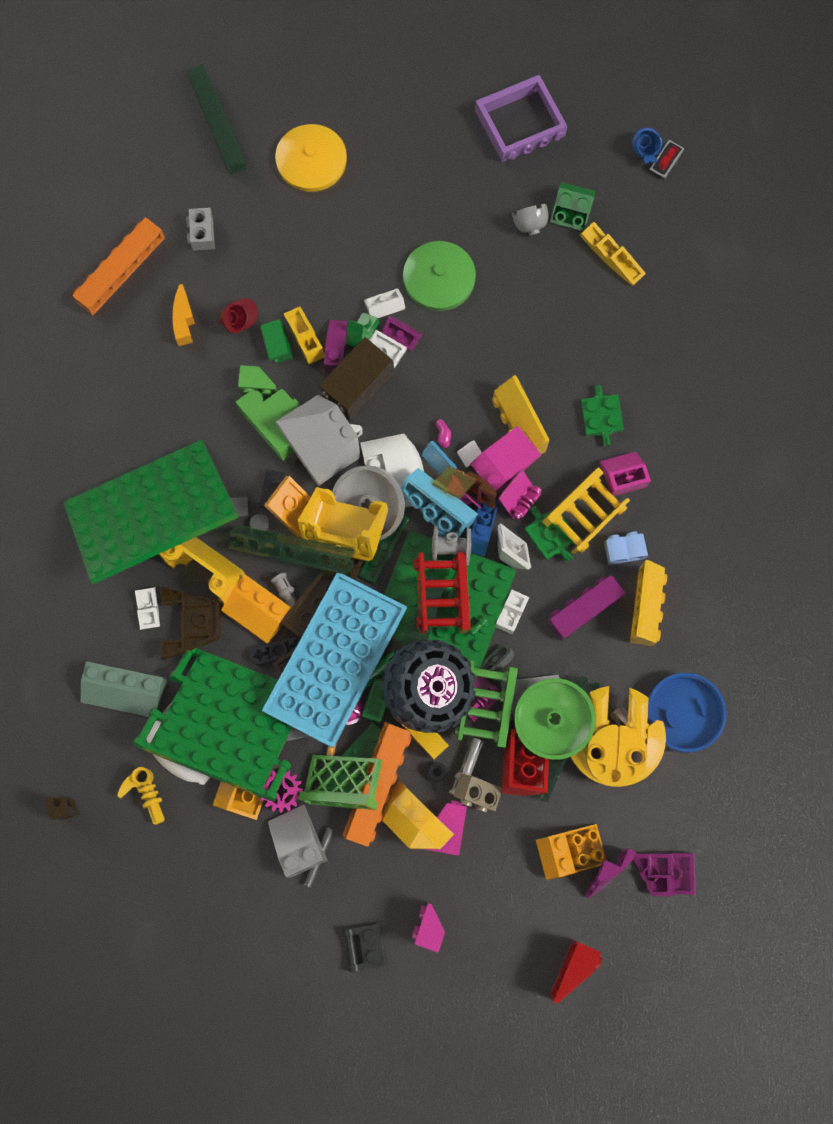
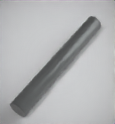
(324, 843)

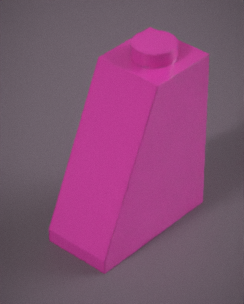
(453, 818)

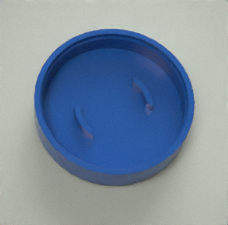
(690, 711)

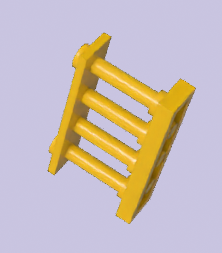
(569, 506)

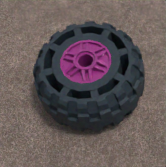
(428, 686)

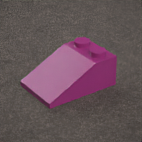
(505, 459)

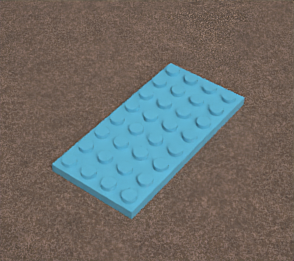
(334, 659)

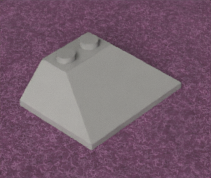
(320, 438)

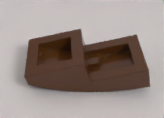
(484, 490)

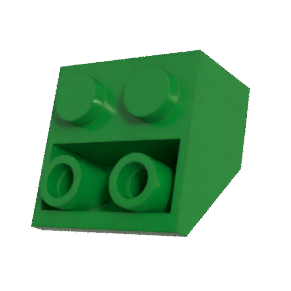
(572, 206)

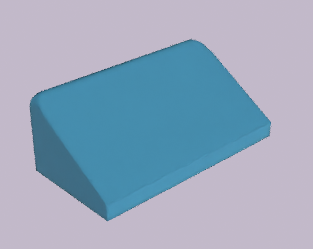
(437, 458)

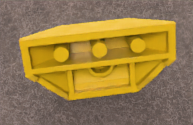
(413, 820)

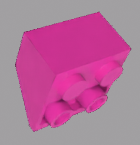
(625, 473)
(430, 931)

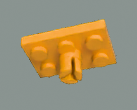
(288, 504)

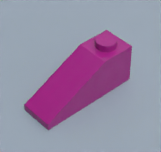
(335, 344)

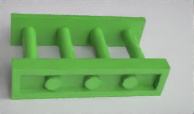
(501, 716)

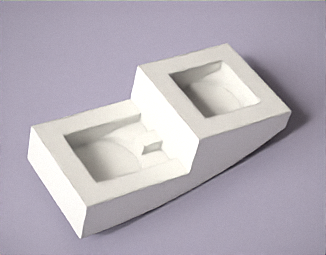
(147, 608)
(512, 612)

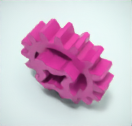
(290, 790)

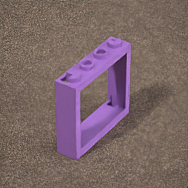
(508, 96)

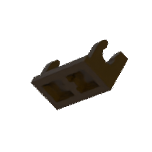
(58, 808)

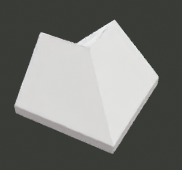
(512, 549)

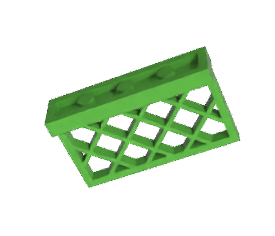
(337, 798)

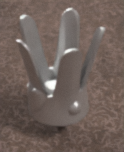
(619, 713)

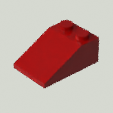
(577, 967)

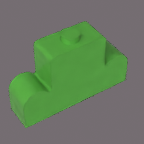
(265, 413)

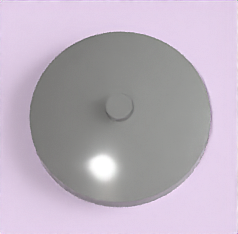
(369, 484)

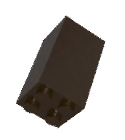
(357, 378)

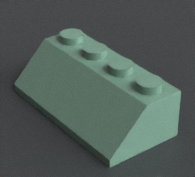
(121, 689)

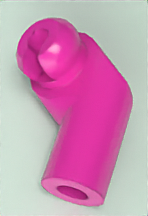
(444, 433)

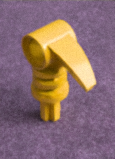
(148, 792)

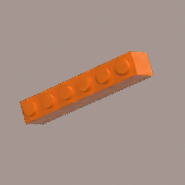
(118, 266)
(390, 750)

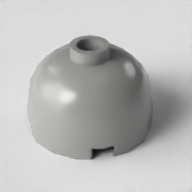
(531, 219)

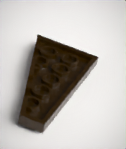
(303, 610)

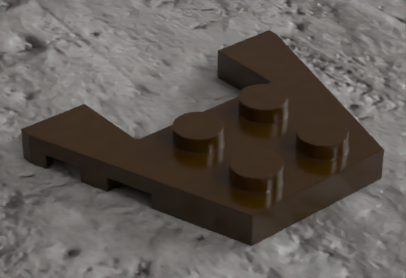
(198, 622)

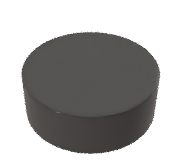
(260, 522)

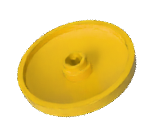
(311, 158)

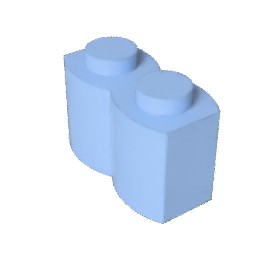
(626, 548)

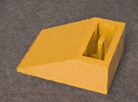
(571, 852)

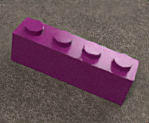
(586, 607)

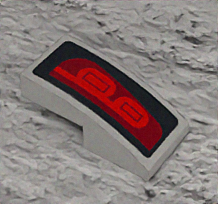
(667, 159)

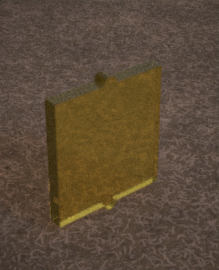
(454, 482)

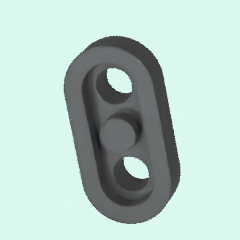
(498, 658)

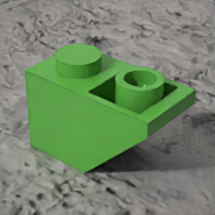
(254, 379)

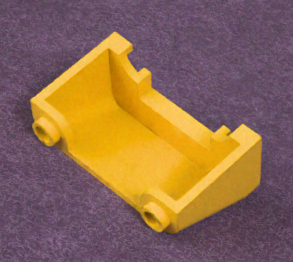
(343, 523)
(225, 572)

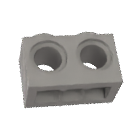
(203, 228)

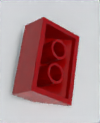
(522, 769)

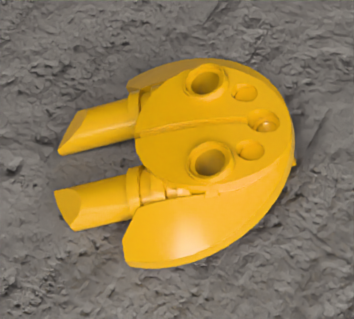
(618, 743)

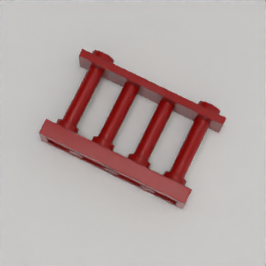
(460, 602)

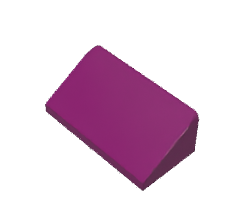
(401, 333)

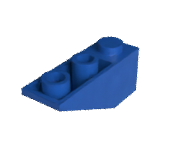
(482, 528)

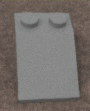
(296, 842)

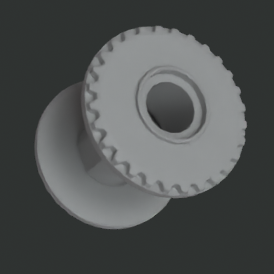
(451, 544)

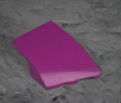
(609, 871)
(667, 873)

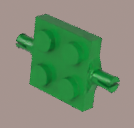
(602, 415)
(549, 539)

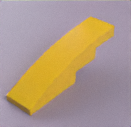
(613, 255)

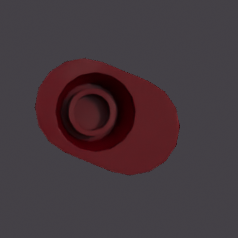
(239, 315)

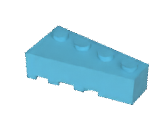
(437, 507)

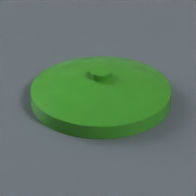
(439, 275)
(555, 718)

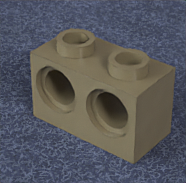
(481, 793)

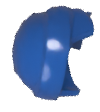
(647, 144)

